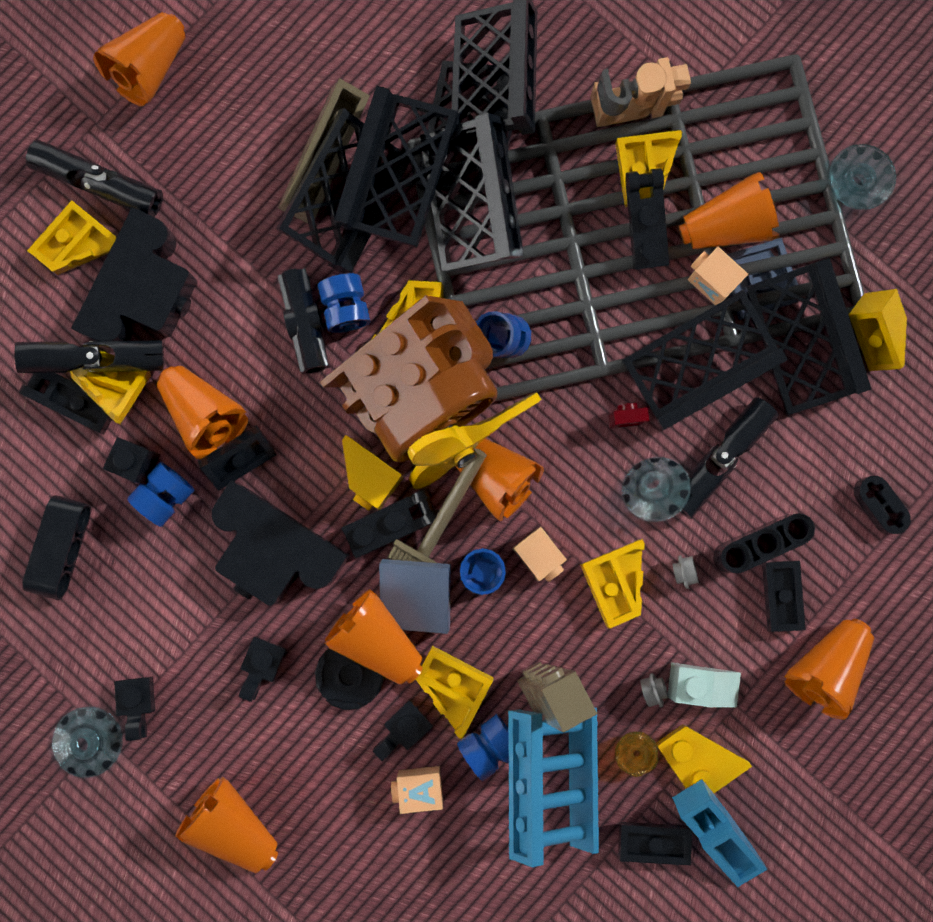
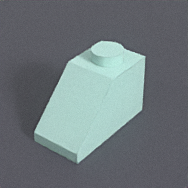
(703, 686)

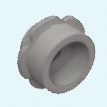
(685, 571)
(654, 690)

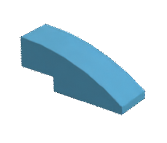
(718, 833)

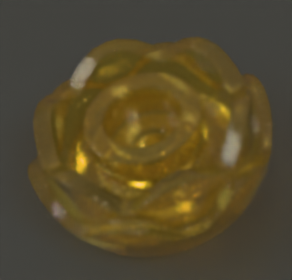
(644, 762)

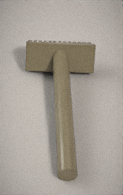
(404, 552)

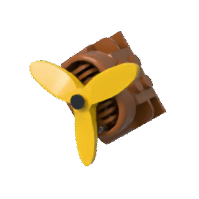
(423, 386)

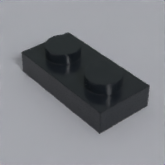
(237, 457)
(783, 596)
(655, 843)

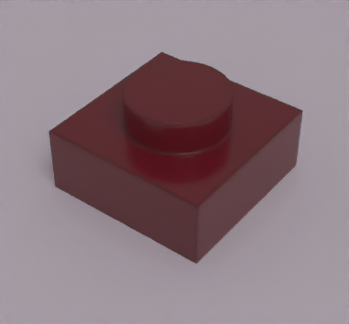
(628, 415)

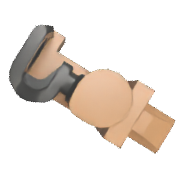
(650, 92)

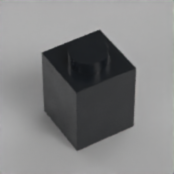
(131, 461)

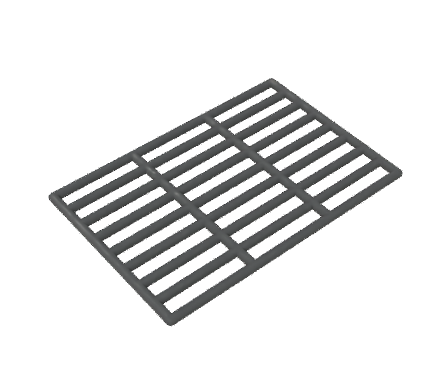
(692, 183)

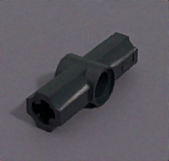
(303, 321)

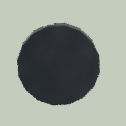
(346, 682)

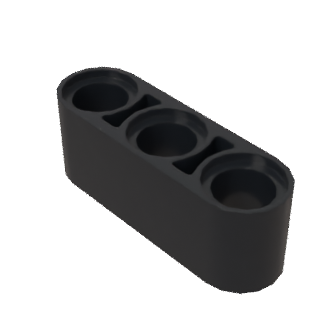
(779, 541)
(56, 547)

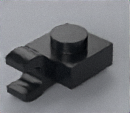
(261, 663)
(134, 699)
(405, 728)

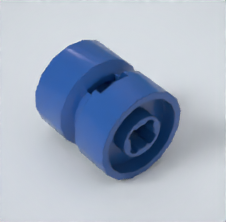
(340, 292)
(506, 333)
(148, 497)
(482, 571)
(486, 749)

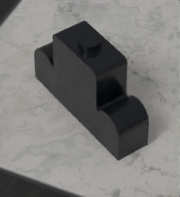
(137, 284)
(271, 548)

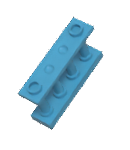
(526, 787)

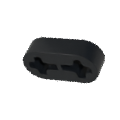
(888, 500)

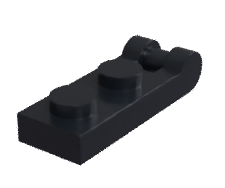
(647, 219)
(67, 399)
(389, 523)

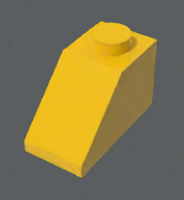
(881, 329)
(368, 475)

